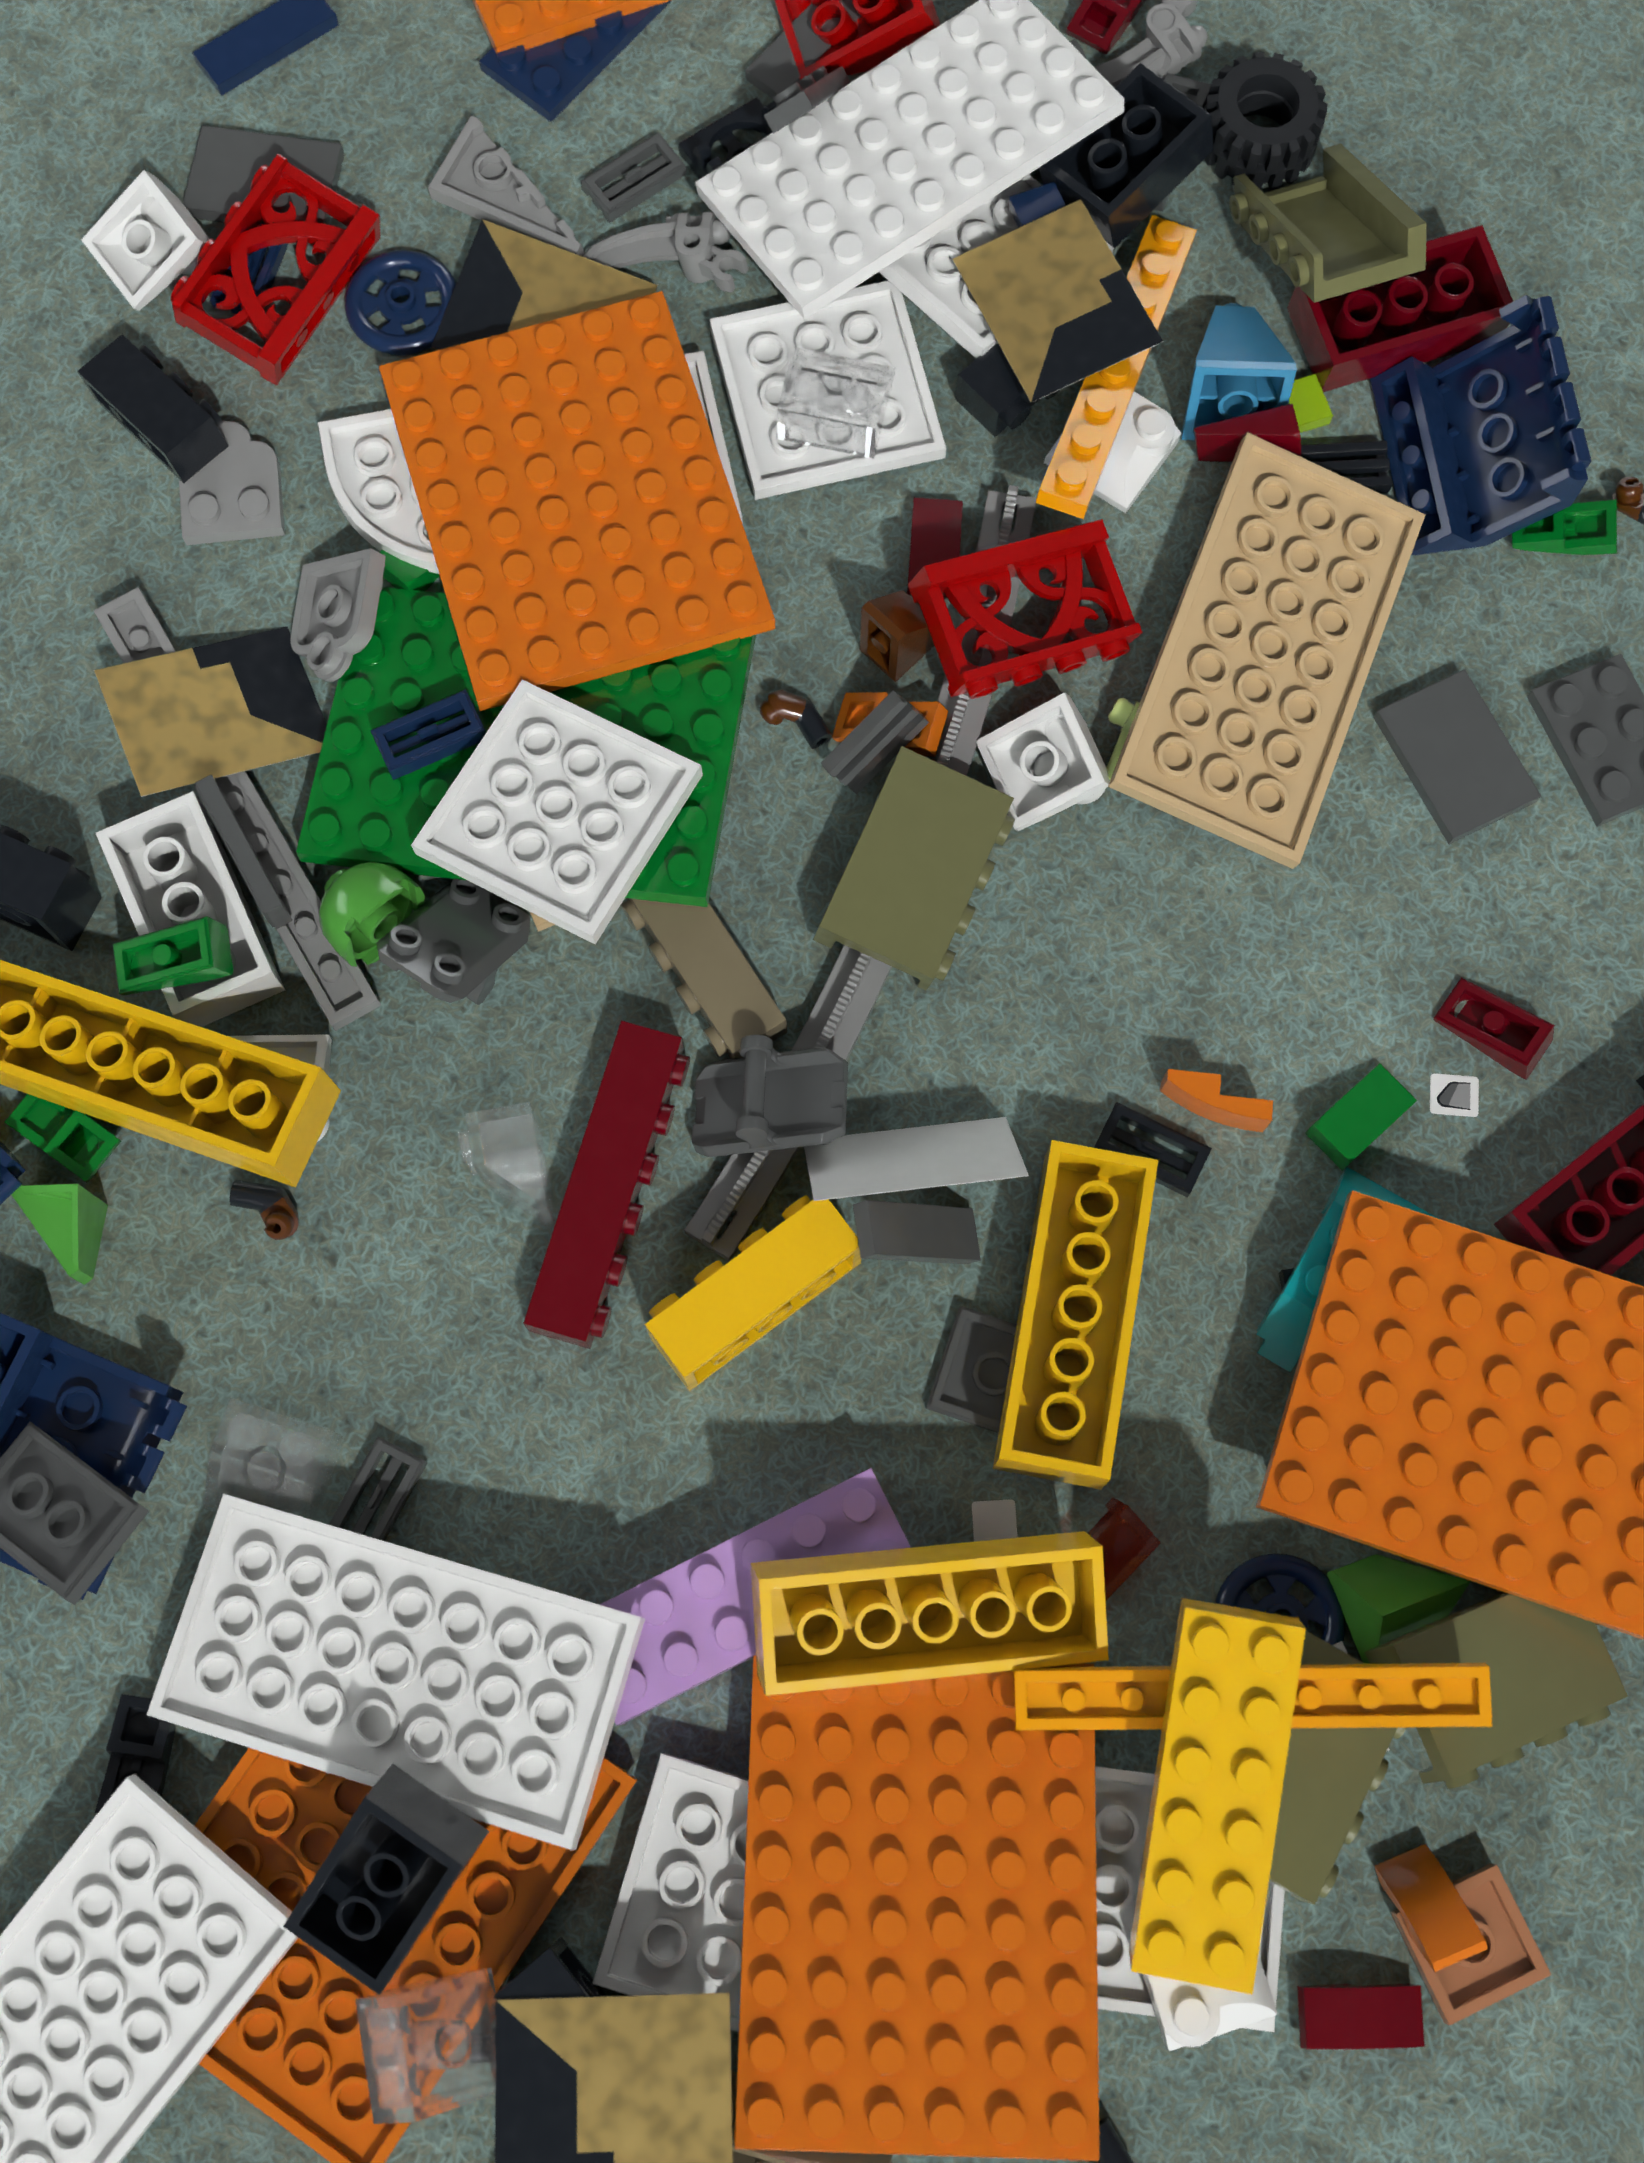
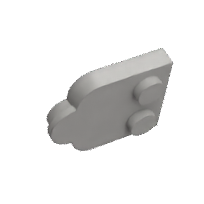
(234, 493)
(337, 610)

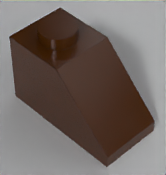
(894, 633)

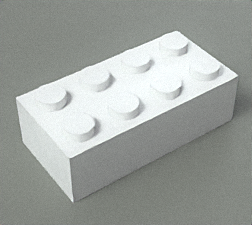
(178, 872)

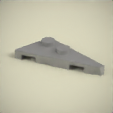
(488, 187)

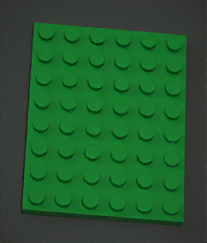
(416, 659)

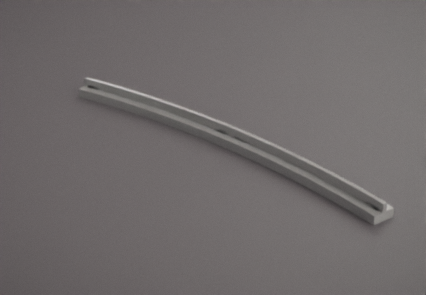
(856, 977)

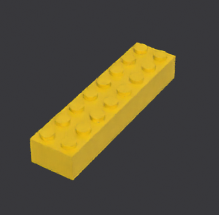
(161, 1075)

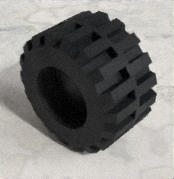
(1271, 90)

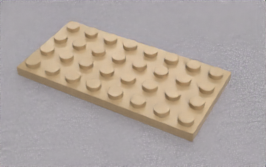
(1268, 651)

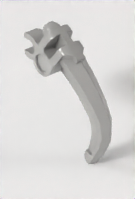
(1167, 46)
(681, 238)

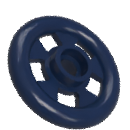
(387, 268)
(1281, 1573)

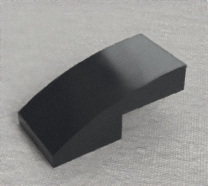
(136, 1747)

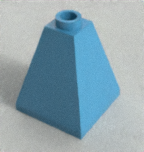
(1237, 369)

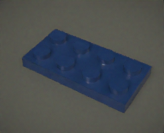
(559, 70)

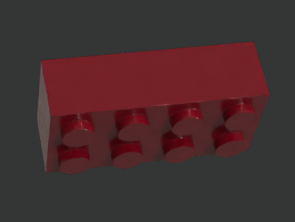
(1411, 316)
(1591, 1206)

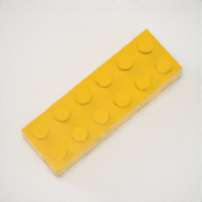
(1076, 1315)
(928, 1612)
(1216, 1795)

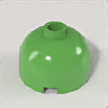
(365, 906)

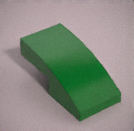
(1576, 530)
(64, 1135)

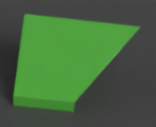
(68, 1222)
(1391, 1598)

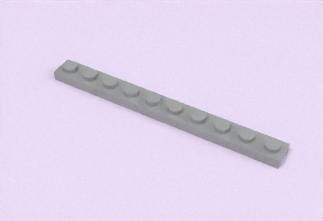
(335, 984)

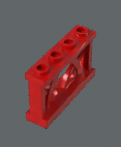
(242, 235)
(1063, 556)

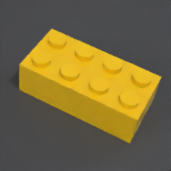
(754, 1290)

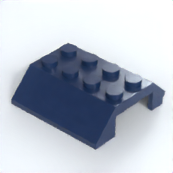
(1486, 433)
(87, 1405)

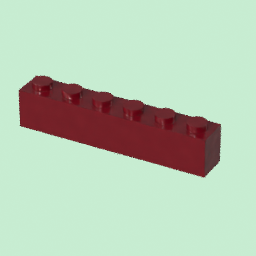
(606, 1184)

